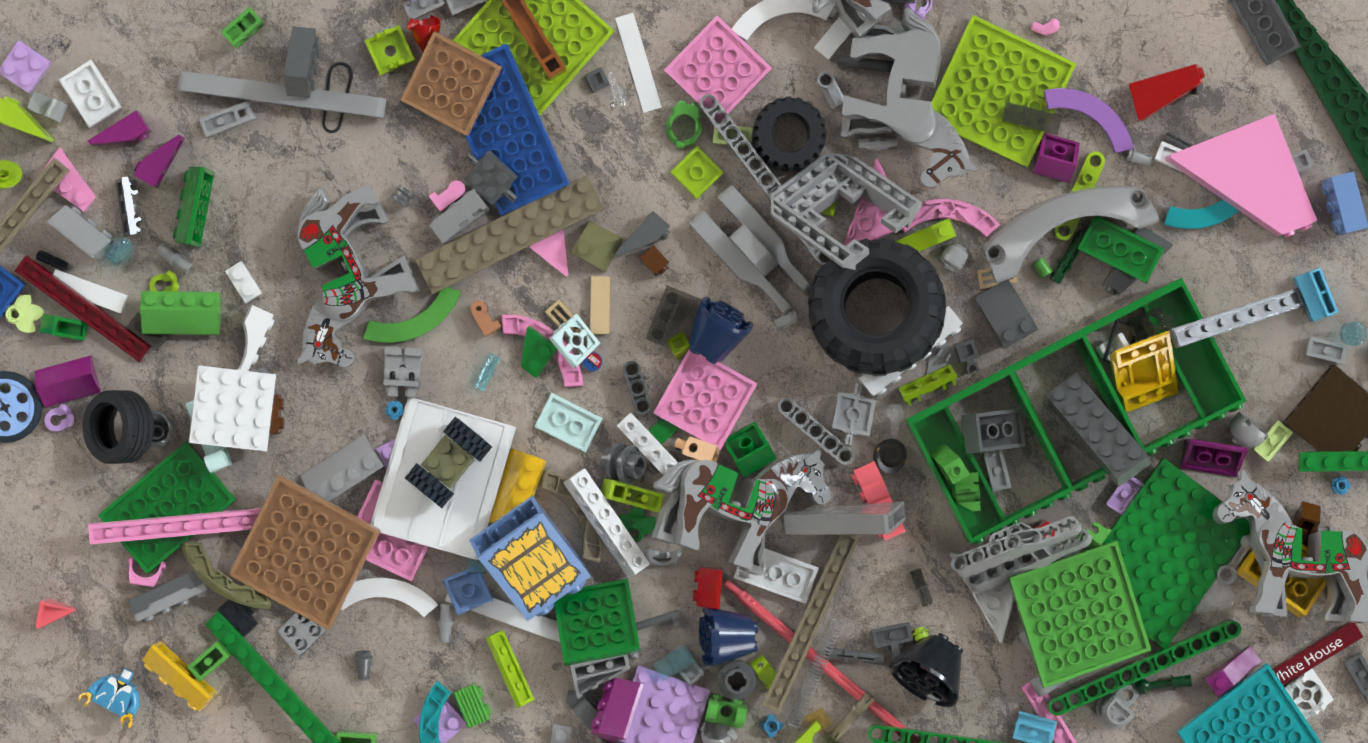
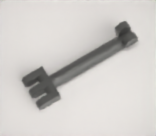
(674, 616)

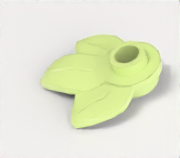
(27, 314)

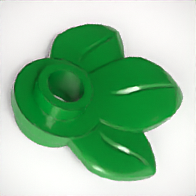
(638, 521)

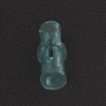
(486, 372)

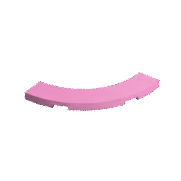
(957, 211)
(518, 324)

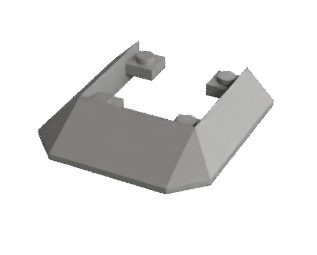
(822, 183)

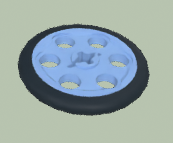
(31, 407)

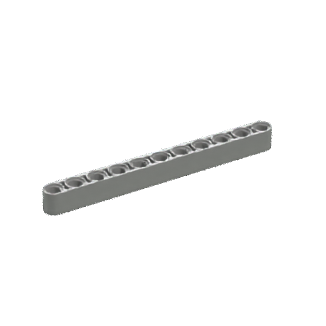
(276, 94)
(745, 159)

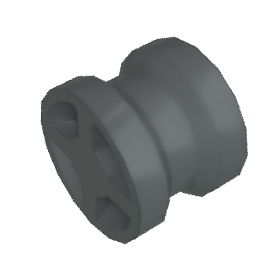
(403, 196)

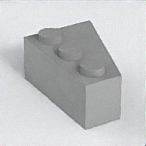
(459, 216)
(592, 673)

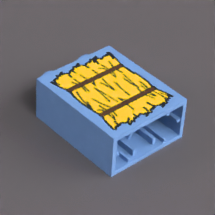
(530, 559)

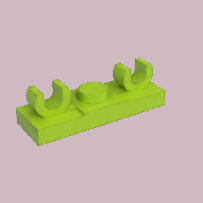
(927, 383)

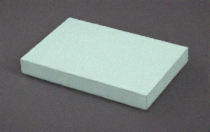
(568, 422)

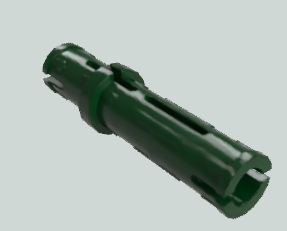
(1065, 263)

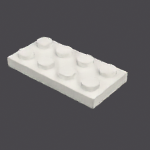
(782, 576)

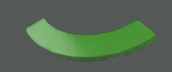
(416, 326)

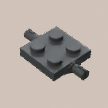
(491, 177)

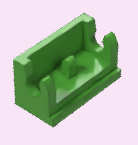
(1098, 538)

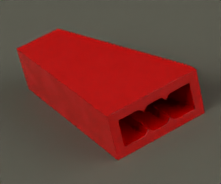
(1161, 90)

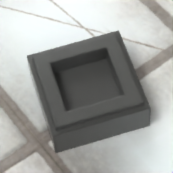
(596, 80)

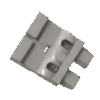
(398, 375)

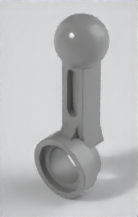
(1234, 561)

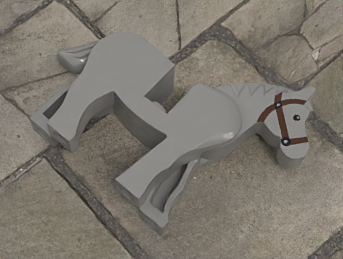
(915, 63)

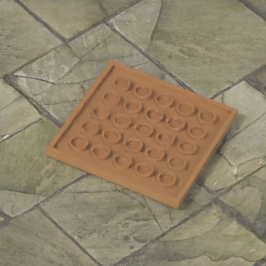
(304, 552)

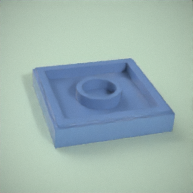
(467, 591)

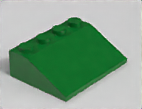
(194, 206)

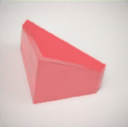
(50, 611)

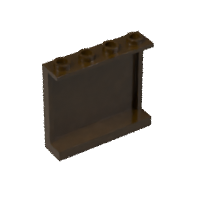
(1332, 413)

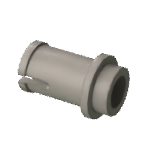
(1138, 157)
(786, 320)

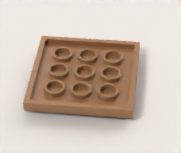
(451, 83)

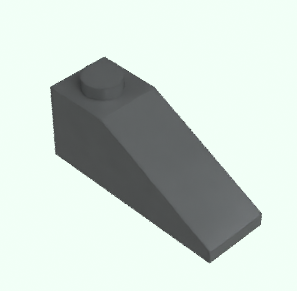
(647, 233)

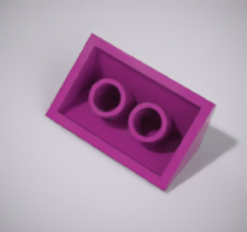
(67, 381)
(1212, 457)

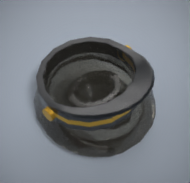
(890, 456)

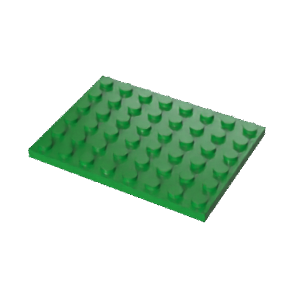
(1173, 548)

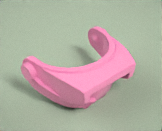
(146, 581)

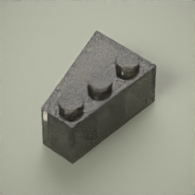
(671, 314)

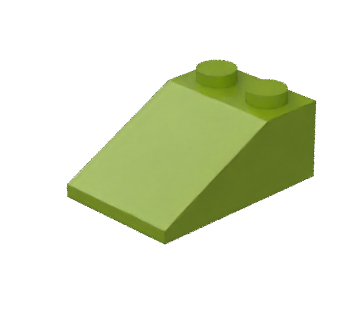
(19, 118)

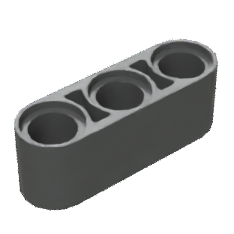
(630, 380)

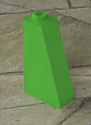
(948, 464)

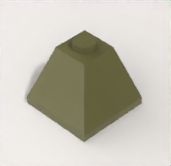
(597, 246)

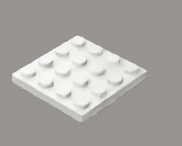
(232, 408)

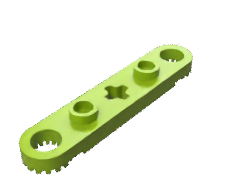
(1086, 179)

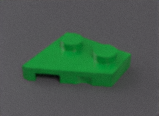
(536, 352)

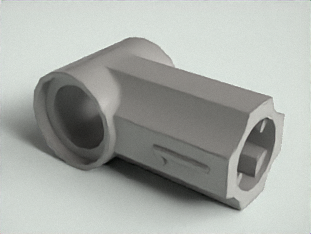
(831, 92)

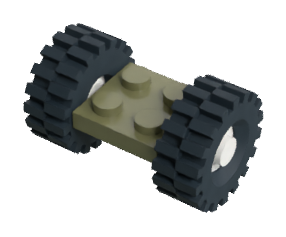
(448, 462)

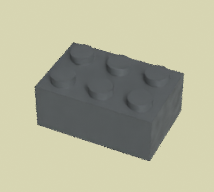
(301, 62)

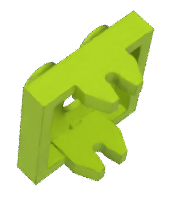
(378, 43)

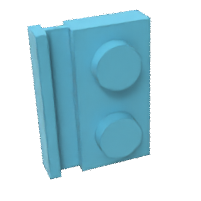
(1034, 728)

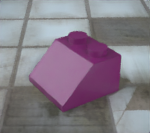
(1056, 158)

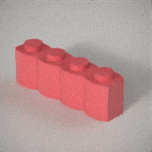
(874, 491)

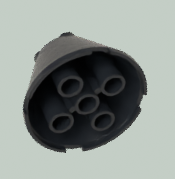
(930, 670)

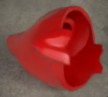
(423, 30)

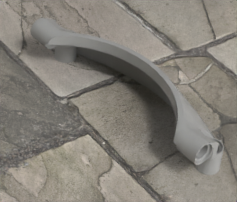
(1025, 230)

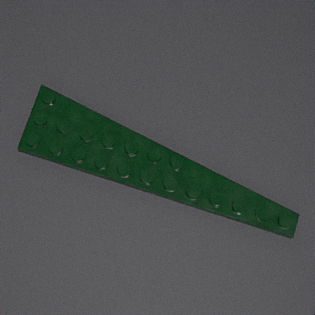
(1334, 84)

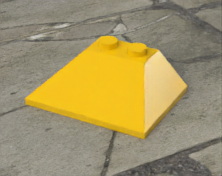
(1144, 372)

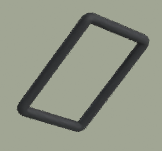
(1112, 336)

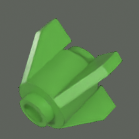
(967, 492)

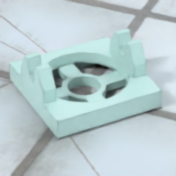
(592, 342)

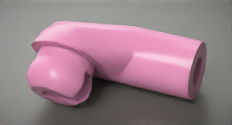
(1046, 29)

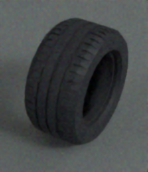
(136, 426)

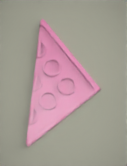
(868, 218)
(553, 251)

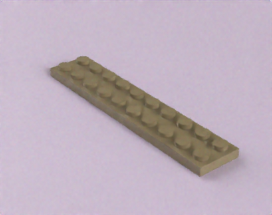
(509, 234)

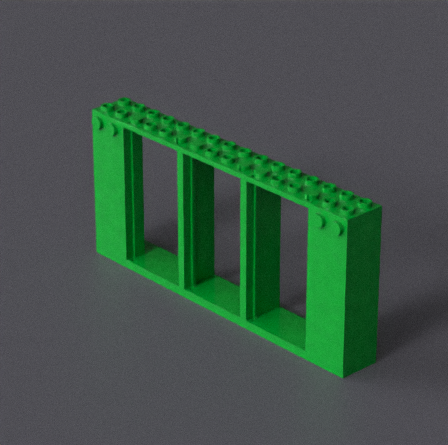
(1197, 365)

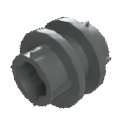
(623, 463)
(744, 689)

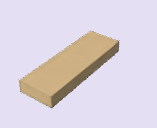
(600, 305)

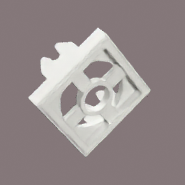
(1325, 699)

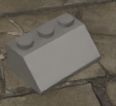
(81, 231)

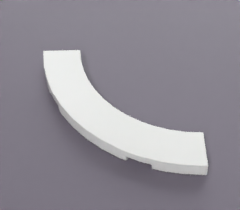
(772, 8)
(393, 589)

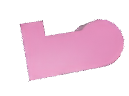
(450, 195)

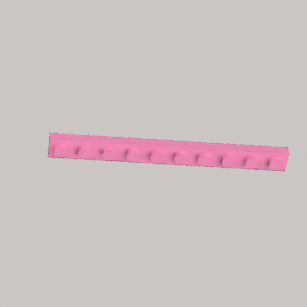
(172, 526)

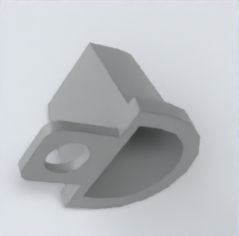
(1114, 710)

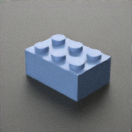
(1344, 203)

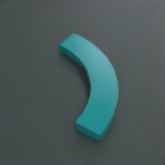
(1199, 217)
(431, 713)

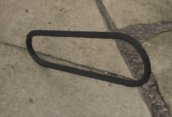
(328, 86)

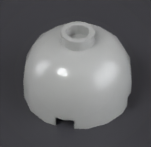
(1246, 431)

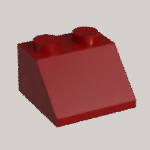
(709, 587)

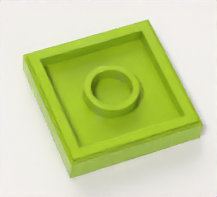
(697, 172)

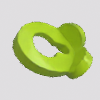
(168, 276)

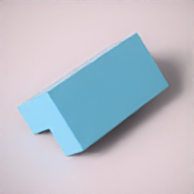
(1316, 294)

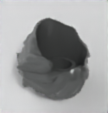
(162, 429)

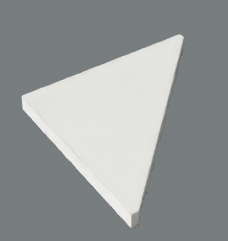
(995, 605)

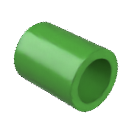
(1042, 267)

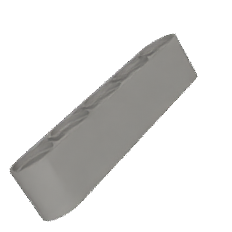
(824, 434)

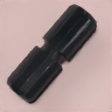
(50, 259)

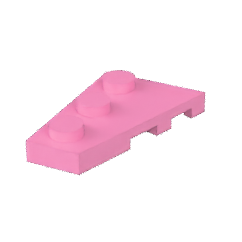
(73, 185)

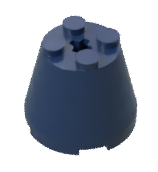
(717, 330)
(726, 636)

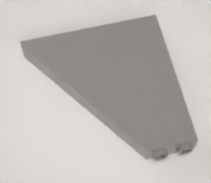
(855, 519)

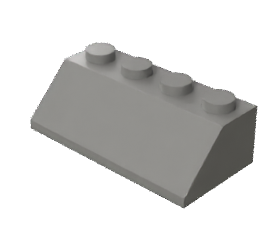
(343, 469)

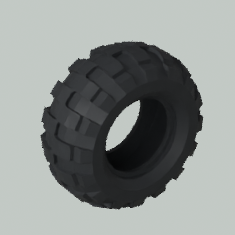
(885, 352)

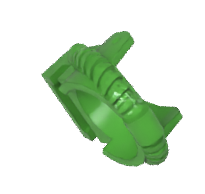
(684, 110)

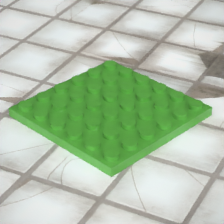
(1079, 614)

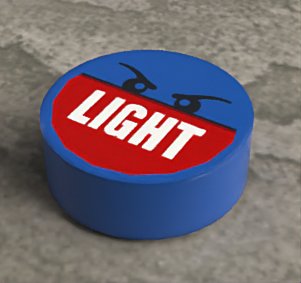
(593, 361)

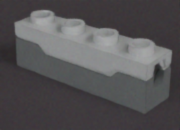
(166, 596)

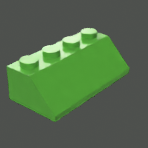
(180, 313)

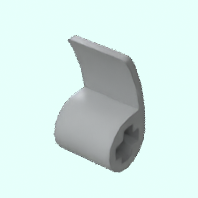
(47, 106)

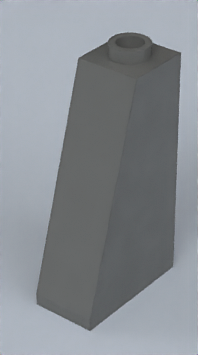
(1118, 281)

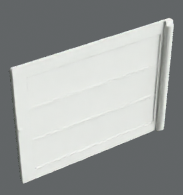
(410, 514)

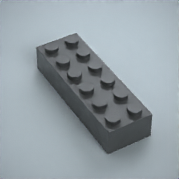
(1097, 430)

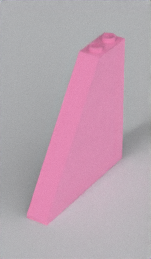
(1253, 174)

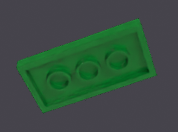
(1121, 249)

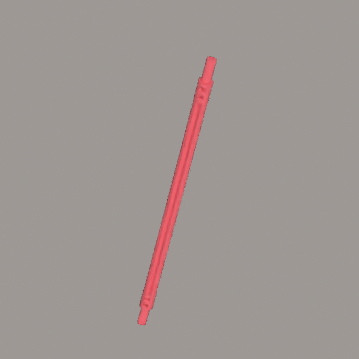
(829, 670)

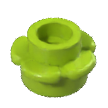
(920, 634)

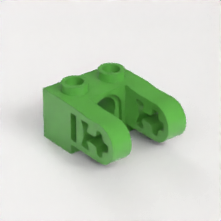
(735, 718)

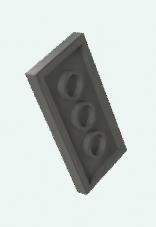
(1267, 28)

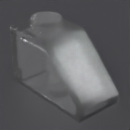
(1216, 598)

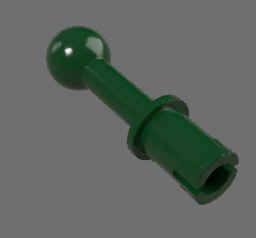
(1143, 686)

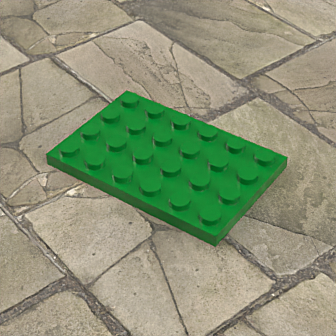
(172, 488)

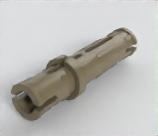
(858, 709)

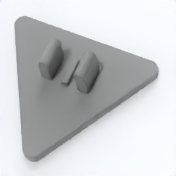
(941, 357)

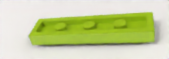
(510, 668)

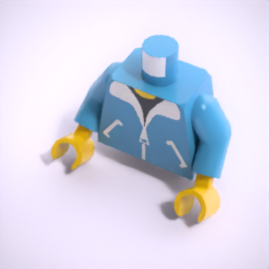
(116, 695)

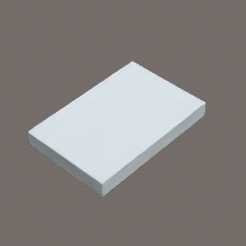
(90, 94)

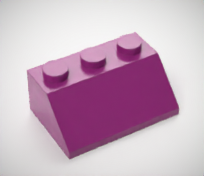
(616, 709)

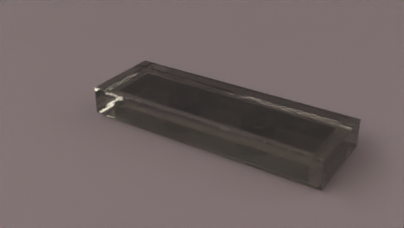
(1031, 118)

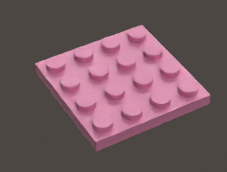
(719, 66)
(705, 399)
(390, 552)

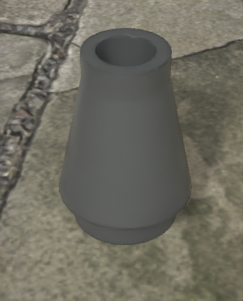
(363, 663)

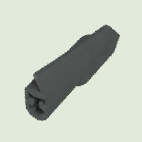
(585, 708)

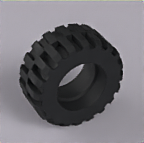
(815, 133)

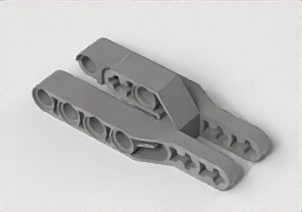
(755, 241)
(1015, 548)

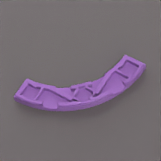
(1095, 110)

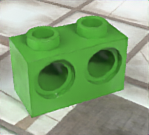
(243, 27)

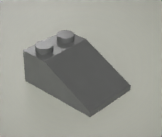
(1005, 314)
(993, 430)

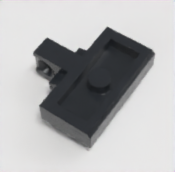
(239, 616)

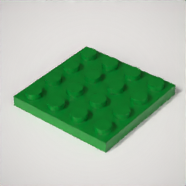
(597, 623)

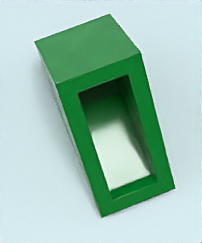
(63, 327)

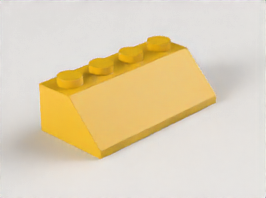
(517, 483)
(178, 676)

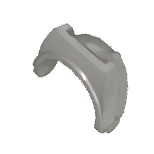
(659, 555)

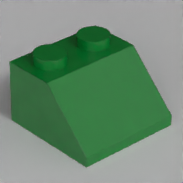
(749, 449)

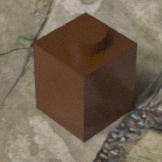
(655, 261)

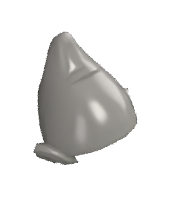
(716, 733)

